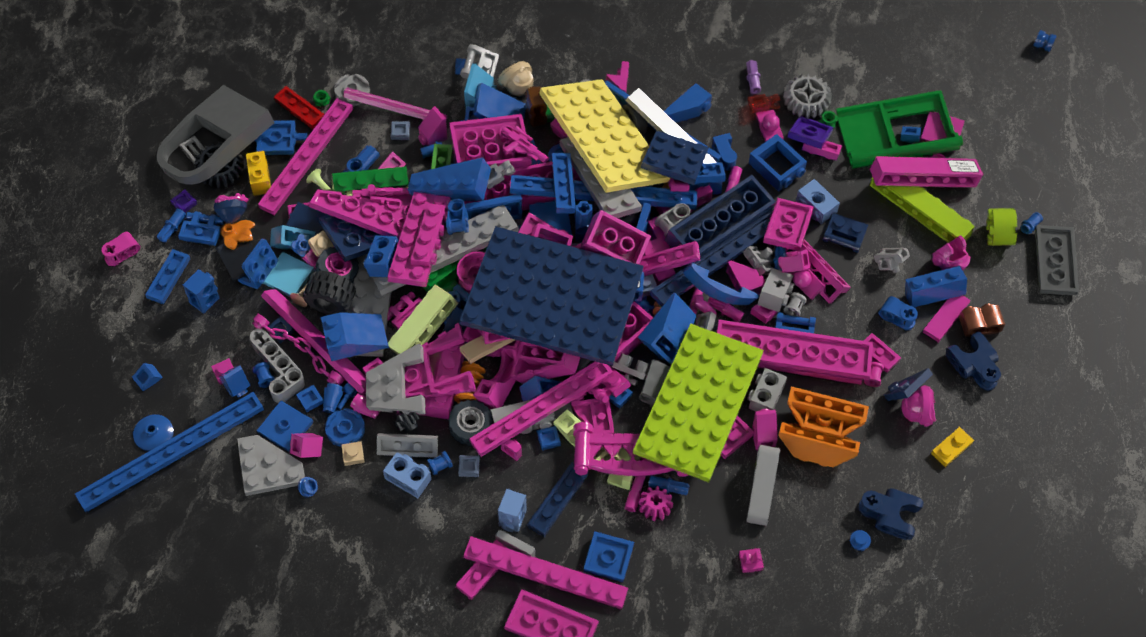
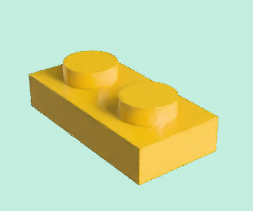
(952, 447)

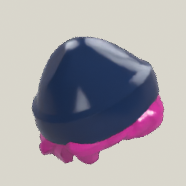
(230, 208)

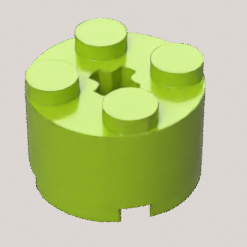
(1001, 226)

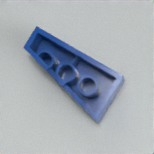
(459, 181)

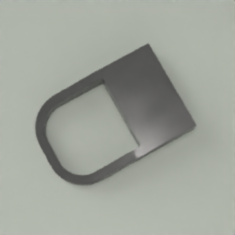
(224, 114)

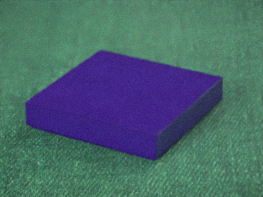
(810, 132)

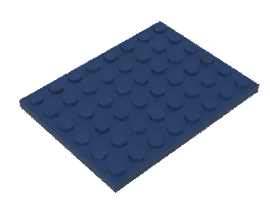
(552, 295)

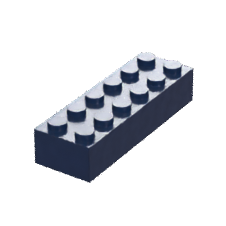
(722, 216)

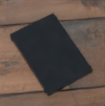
(235, 258)

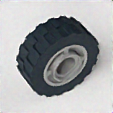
(468, 411)

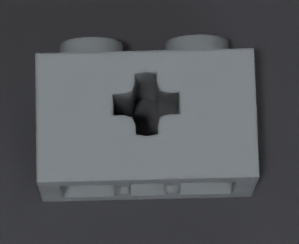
(775, 290)

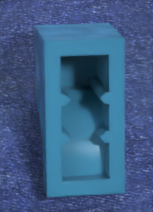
(284, 235)

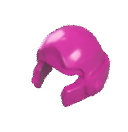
(952, 255)
(920, 406)

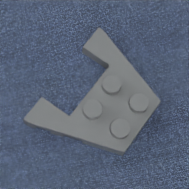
(387, 384)

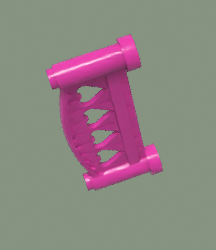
(589, 443)

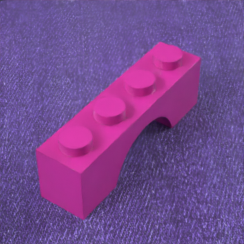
(495, 391)

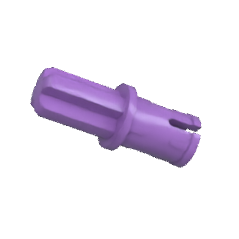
(753, 77)

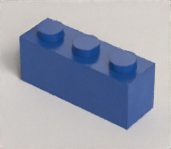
(935, 286)

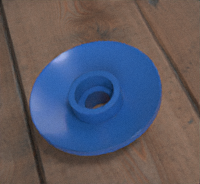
(150, 440)

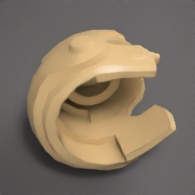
(517, 78)

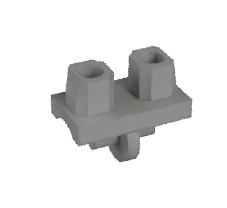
(624, 365)

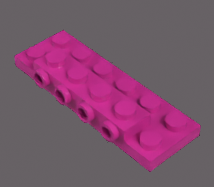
(419, 239)

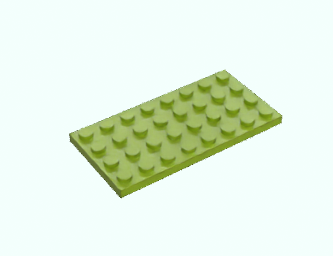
(698, 402)

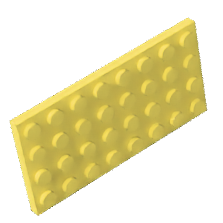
(601, 134)

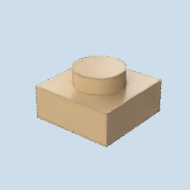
(319, 243)
(353, 453)

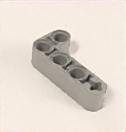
(276, 360)
(763, 485)

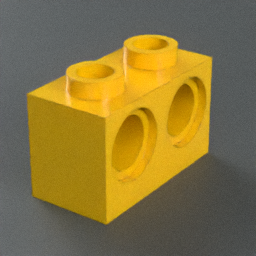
(258, 172)

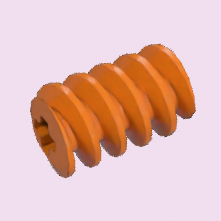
(476, 371)

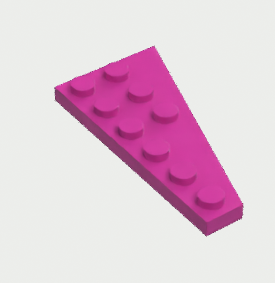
(375, 213)

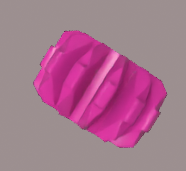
(647, 503)

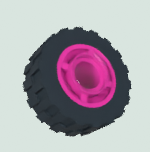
(331, 258)

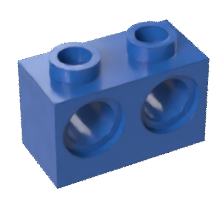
(380, 256)
(201, 290)

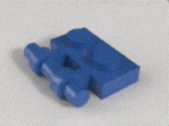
(198, 232)

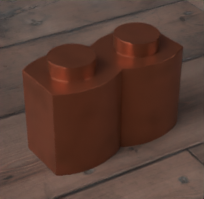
(984, 320)

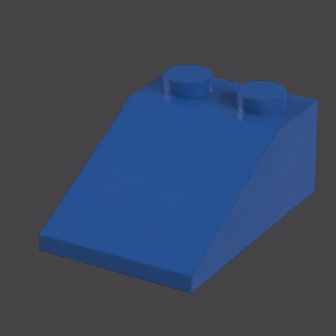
(353, 334)

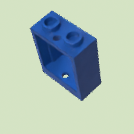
(776, 143)

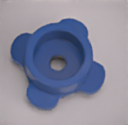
(296, 245)

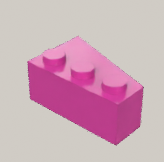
(542, 362)

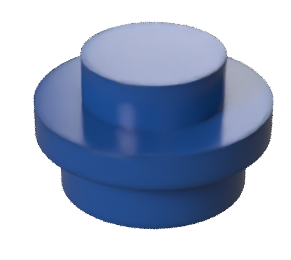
(307, 486)
(860, 540)

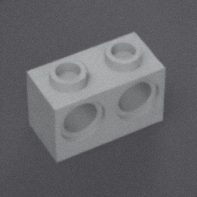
(769, 393)

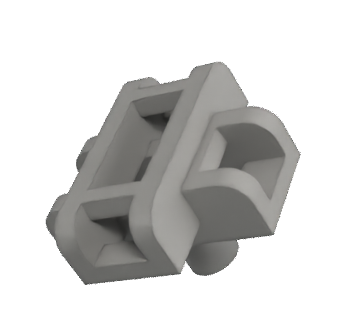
(890, 258)
(759, 260)

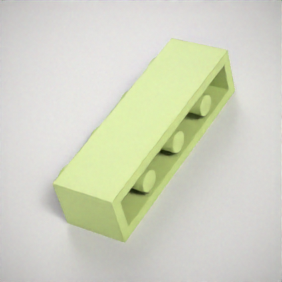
(423, 320)

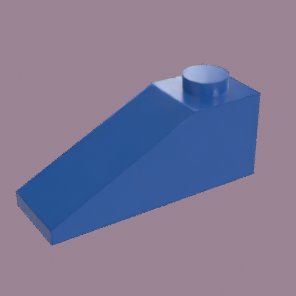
(690, 104)

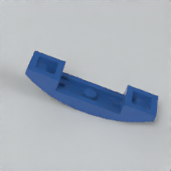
(699, 278)

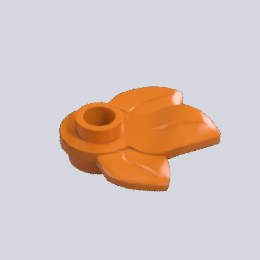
(237, 233)

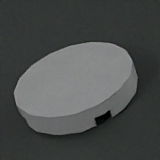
(354, 82)

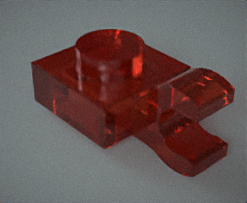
(762, 103)

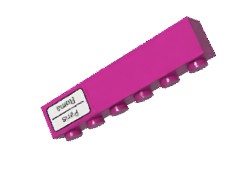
(926, 172)

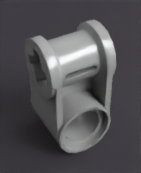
(671, 218)

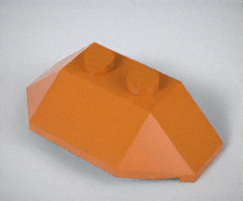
(826, 413)
(817, 446)

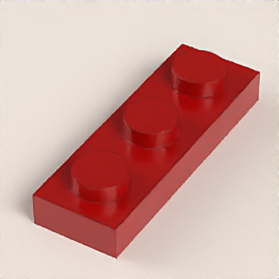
(299, 107)

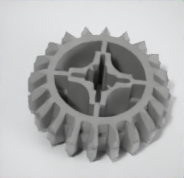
(807, 96)

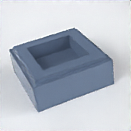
(400, 130)
(469, 466)

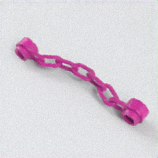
(262, 323)

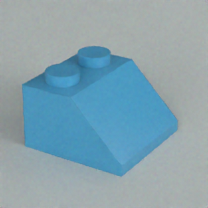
(476, 76)

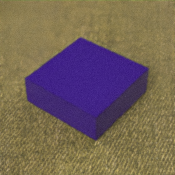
(183, 201)

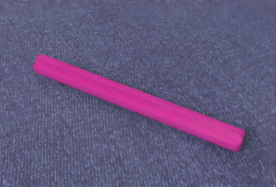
(386, 103)

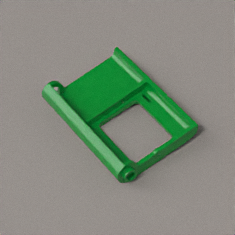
(869, 132)

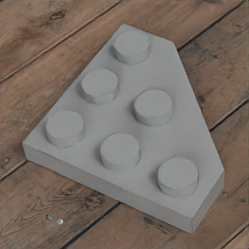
(267, 466)

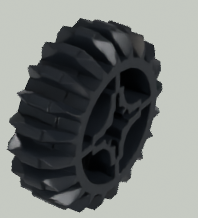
(224, 175)

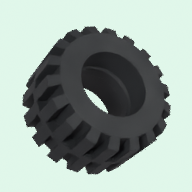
(329, 293)

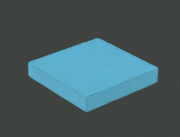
(289, 275)

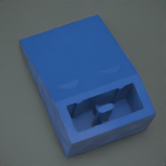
(668, 329)

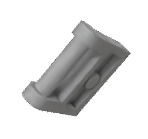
(486, 61)

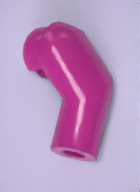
(700, 304)

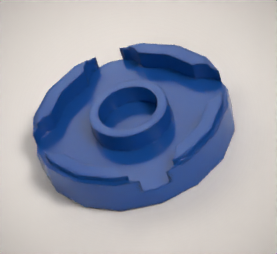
(344, 427)

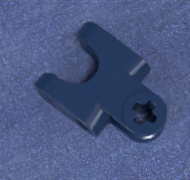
(977, 364)
(886, 511)

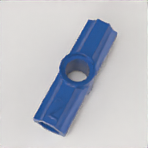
(363, 160)
(583, 218)

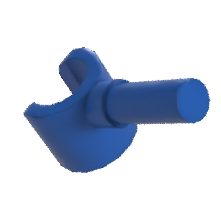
(350, 392)

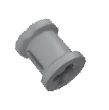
(795, 304)

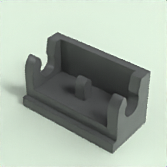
(654, 381)

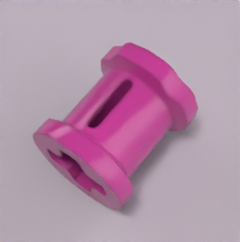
(876, 369)

